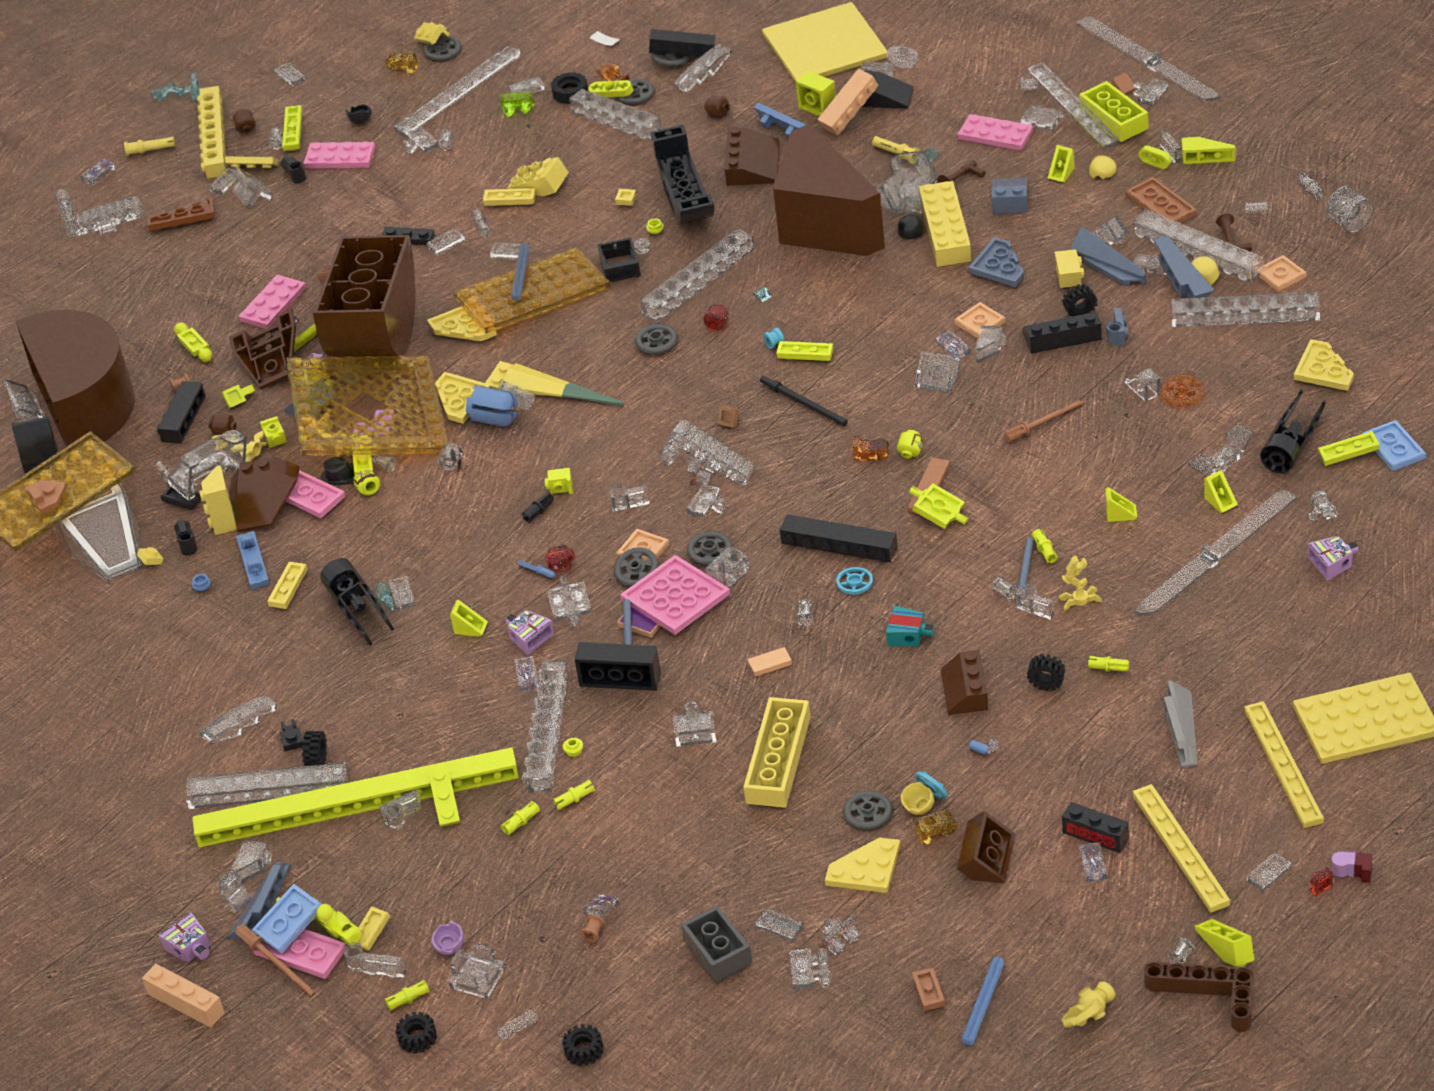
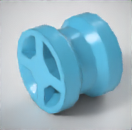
(773, 338)

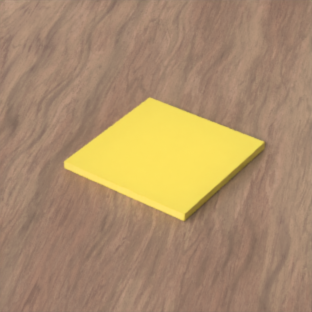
(825, 42)

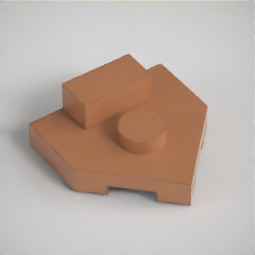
(46, 494)

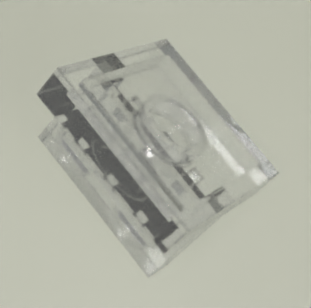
(249, 188)

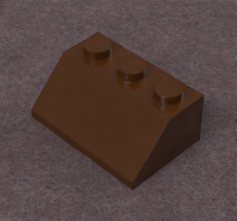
(965, 683)
(986, 849)

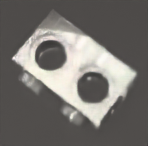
(728, 566)

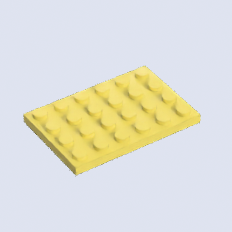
(1365, 718)

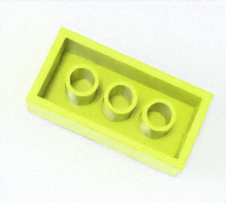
(1116, 110)

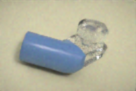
(992, 746)

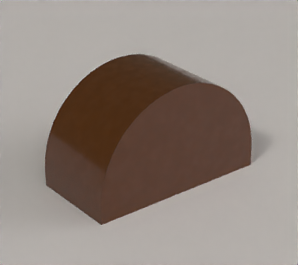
(367, 298)
(78, 372)

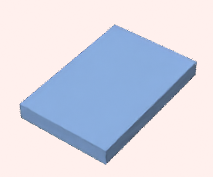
(1396, 446)
(287, 918)

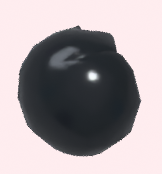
(359, 114)
(910, 227)

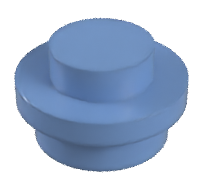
(201, 582)

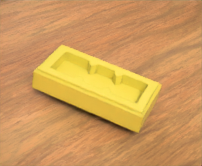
(372, 927)

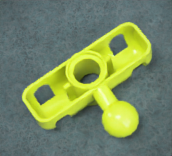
(338, 924)

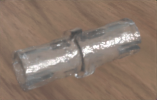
(1311, 186)
(481, 222)

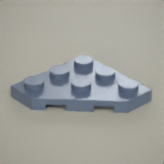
(998, 263)

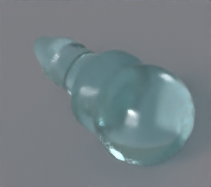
(932, 152)
(383, 591)

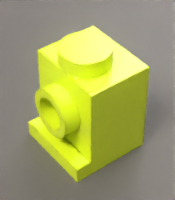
(273, 432)
(559, 481)

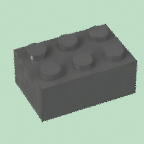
(716, 943)

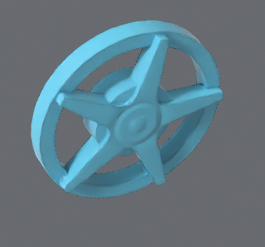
(854, 580)
(931, 783)

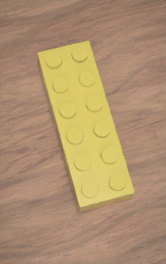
(945, 224)
(777, 752)

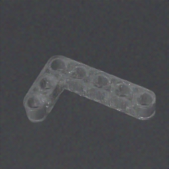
(85, 221)
(706, 449)

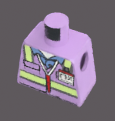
(1332, 556)
(529, 630)
(186, 939)

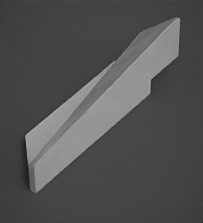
(1180, 719)

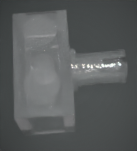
(694, 726)

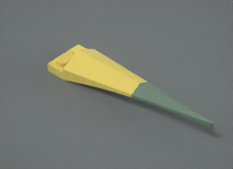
(544, 384)

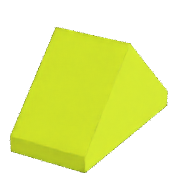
(1062, 164)
(1218, 492)
(1118, 507)
(467, 621)

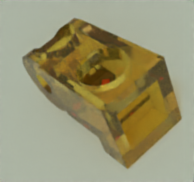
(402, 60)
(935, 825)

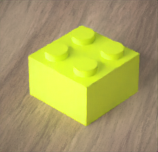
(814, 92)

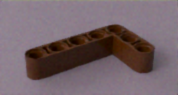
(1208, 981)

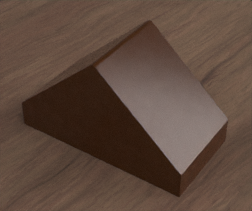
(825, 199)

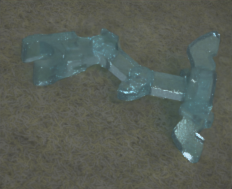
(194, 88)

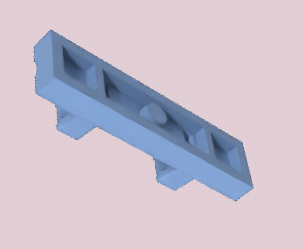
(770, 116)
(252, 560)

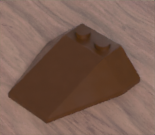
(267, 350)
(260, 491)

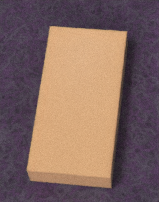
(769, 662)

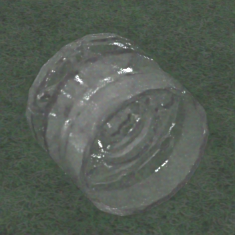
(1349, 208)

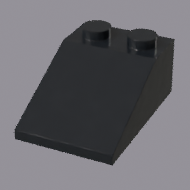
(889, 93)
(34, 442)

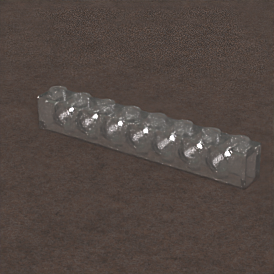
(697, 274)
(1245, 309)
(546, 726)

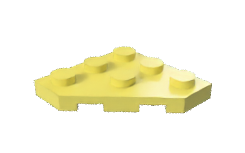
(458, 324)
(1323, 367)
(453, 394)
(866, 868)

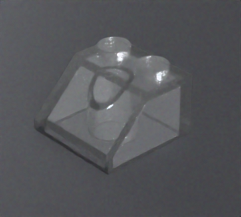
(937, 371)

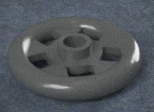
(442, 48)
(669, 60)
(637, 95)
(656, 338)
(708, 546)
(639, 571)
(864, 813)

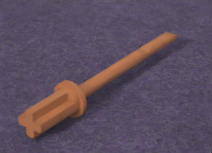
(1024, 429)
(256, 943)

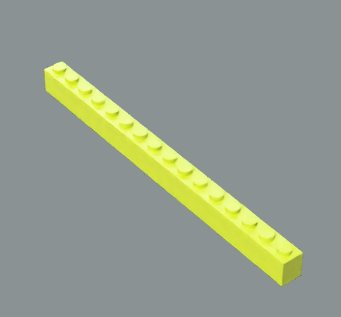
(348, 798)

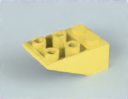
(542, 176)

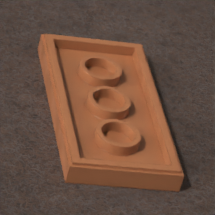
(1161, 200)

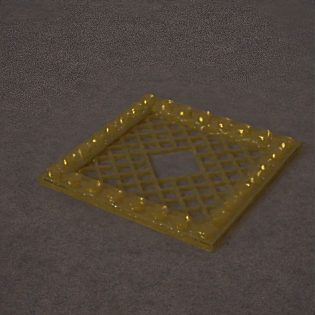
(415, 367)

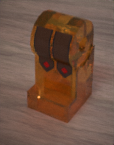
(870, 449)

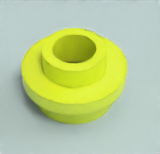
(654, 226)
(573, 747)

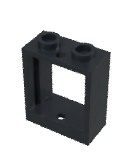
(623, 269)

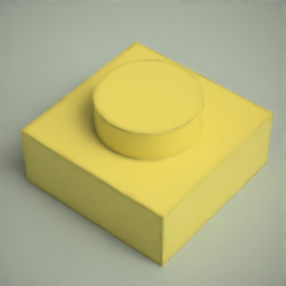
(625, 197)
(150, 556)

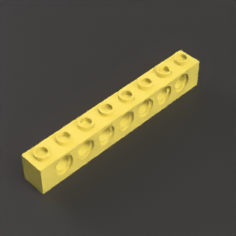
(211, 132)

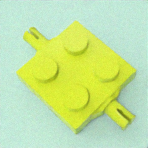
(938, 505)

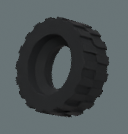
(567, 80)

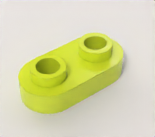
(1155, 157)

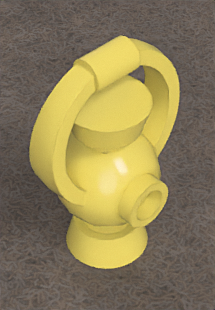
(1089, 1005)

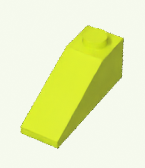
(1204, 150)
(1228, 943)

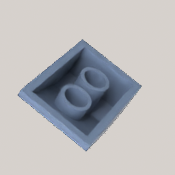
(1009, 195)

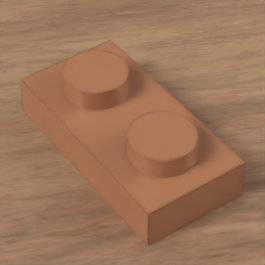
(928, 989)

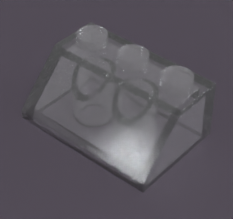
(22, 401)

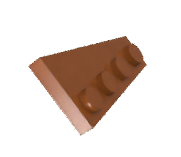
(181, 215)

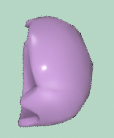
(448, 938)

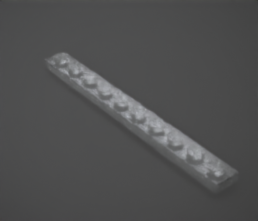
(458, 90)

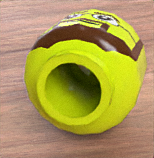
(910, 444)
(366, 482)

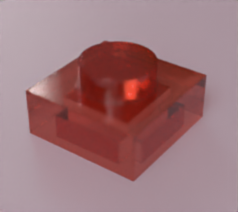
(1321, 881)

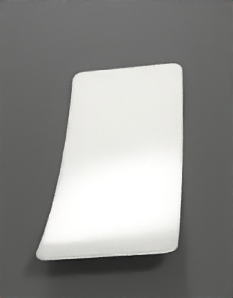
(603, 39)

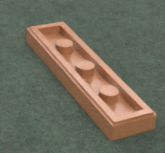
(934, 474)

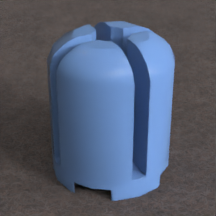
(491, 406)

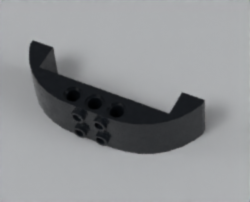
(680, 175)

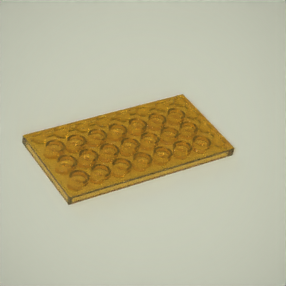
(546, 286)
(87, 469)

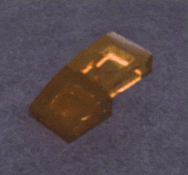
(611, 72)

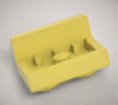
(430, 32)

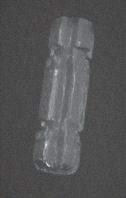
(517, 1024)

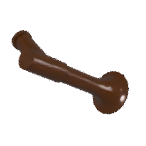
(970, 166)
(1225, 221)

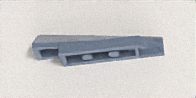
(1106, 260)
(1180, 270)
(262, 899)

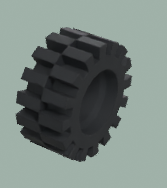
(1076, 294)
(1049, 665)
(314, 748)
(579, 1035)
(419, 1041)

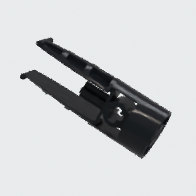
(1287, 443)
(347, 588)

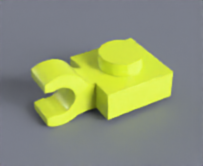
(235, 395)

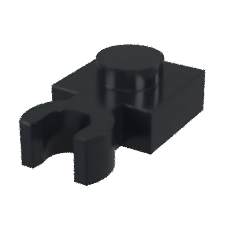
(291, 736)

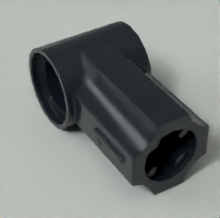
(294, 169)
(185, 537)

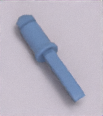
(539, 569)

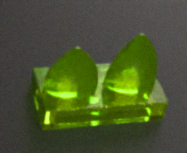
(510, 101)

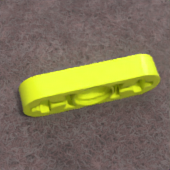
(620, 88)

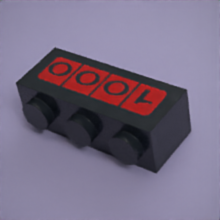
(1095, 827)

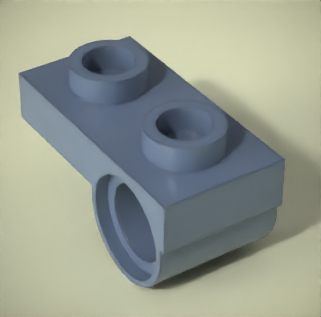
(1115, 329)

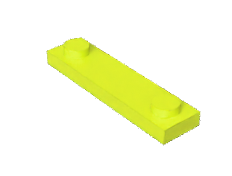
(292, 128)

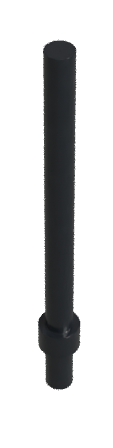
(776, 386)

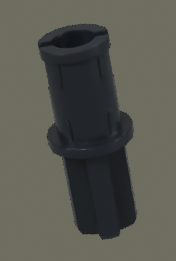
(537, 507)

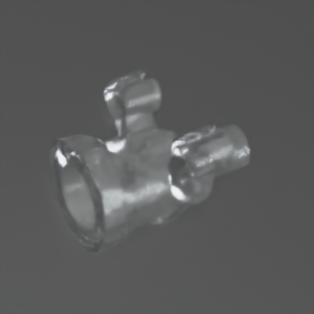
(1322, 506)

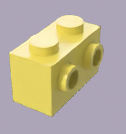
(1068, 268)

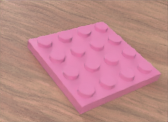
(675, 594)

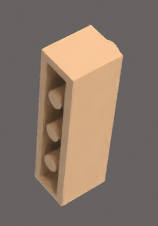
(848, 102)
(183, 995)

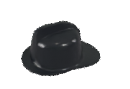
(338, 471)

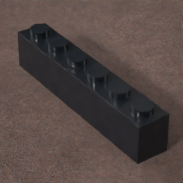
(838, 538)

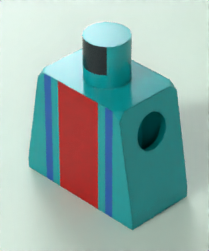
(907, 627)

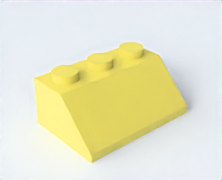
(217, 502)

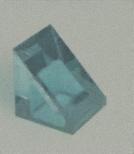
(762, 294)

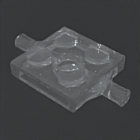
(569, 601)

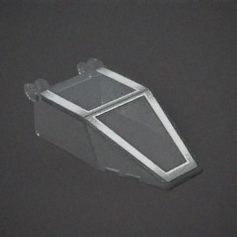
(104, 535)

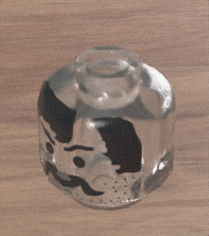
(450, 457)

